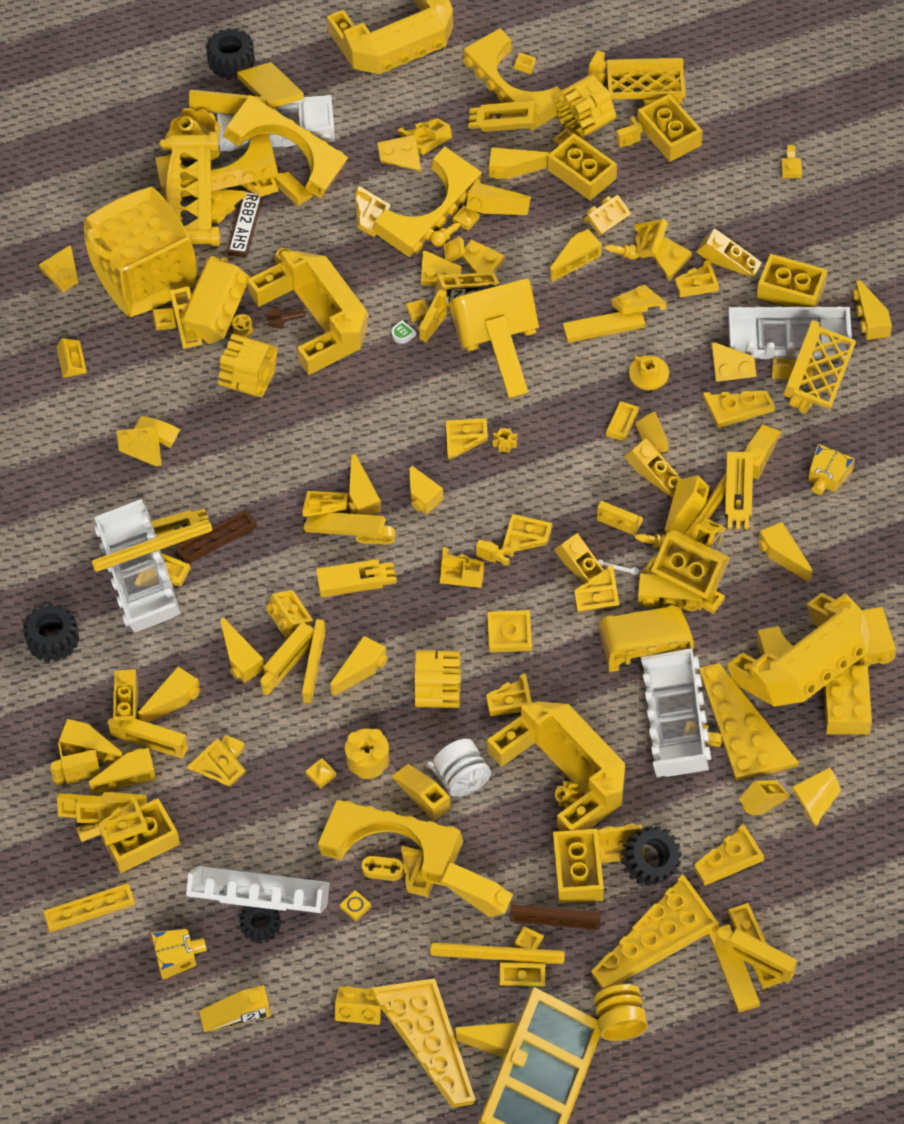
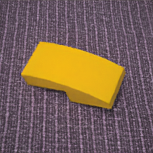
(166, 432)

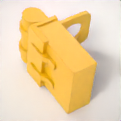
(74, 767)

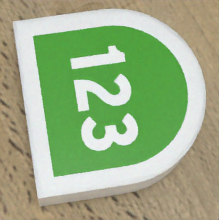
(402, 332)

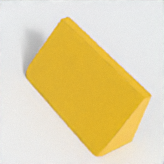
(292, 188)
(71, 358)
(783, 368)
(650, 428)
(522, 973)

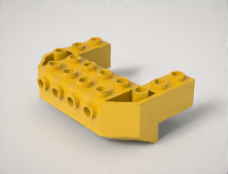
(396, 42)
(324, 296)
(813, 661)
(575, 751)

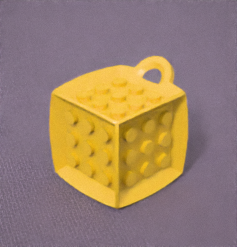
(140, 251)

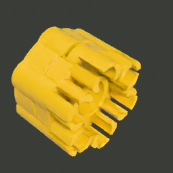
(587, 106)
(249, 366)
(437, 679)

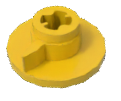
(648, 372)

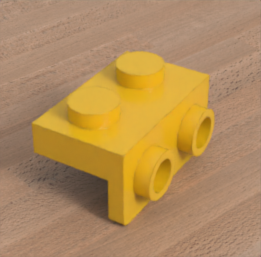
(618, 518)
(612, 839)
(356, 1006)

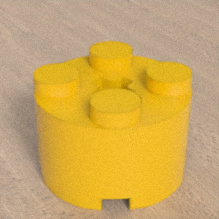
(367, 753)

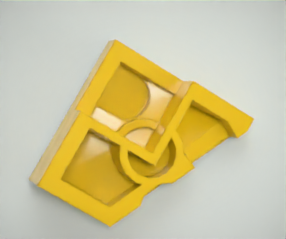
(429, 134)
(461, 570)
(817, 794)

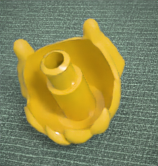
(192, 123)

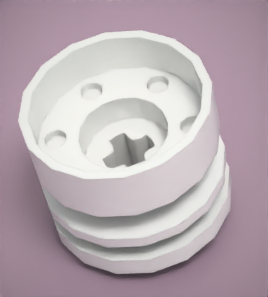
(462, 767)

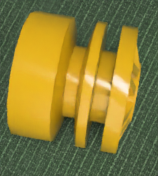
(620, 1012)

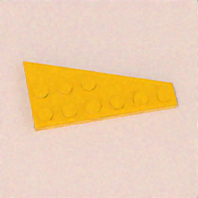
(663, 930)
(424, 1026)

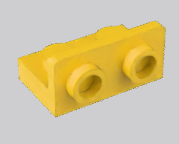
(607, 215)
(287, 612)

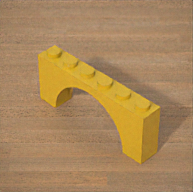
(484, 59)
(258, 118)
(253, 166)
(410, 233)
(880, 648)
(353, 822)

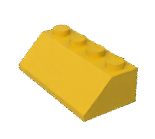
(215, 300)

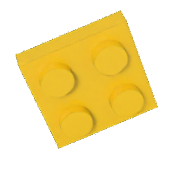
(509, 631)

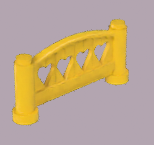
(200, 149)

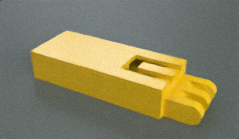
(514, 116)
(739, 481)
(167, 524)
(347, 579)
(286, 657)
(150, 736)
(757, 954)

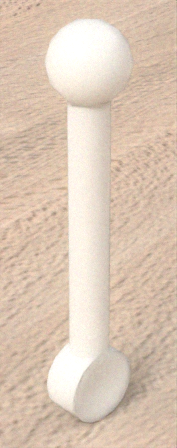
(634, 571)
(430, 766)

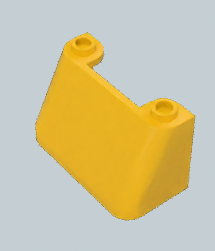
(508, 300)
(643, 635)

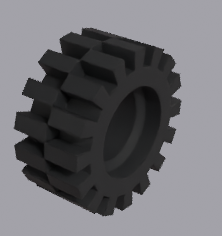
(259, 933)

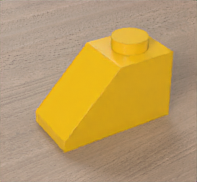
(424, 491)
(763, 796)

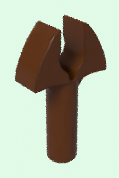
(282, 318)

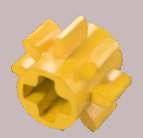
(504, 440)
(567, 794)

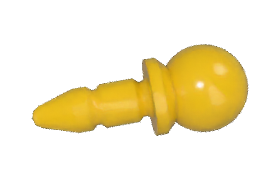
(439, 237)
(626, 251)
(656, 540)

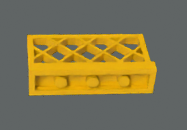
(645, 70)
(805, 355)

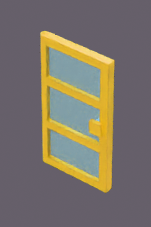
(542, 1064)

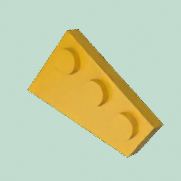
(734, 408)

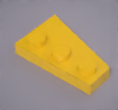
(730, 857)

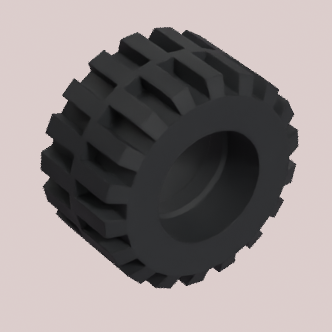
(227, 42)
(54, 646)
(665, 847)

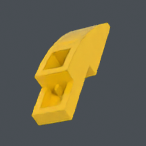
(94, 808)

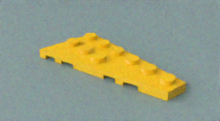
(746, 736)

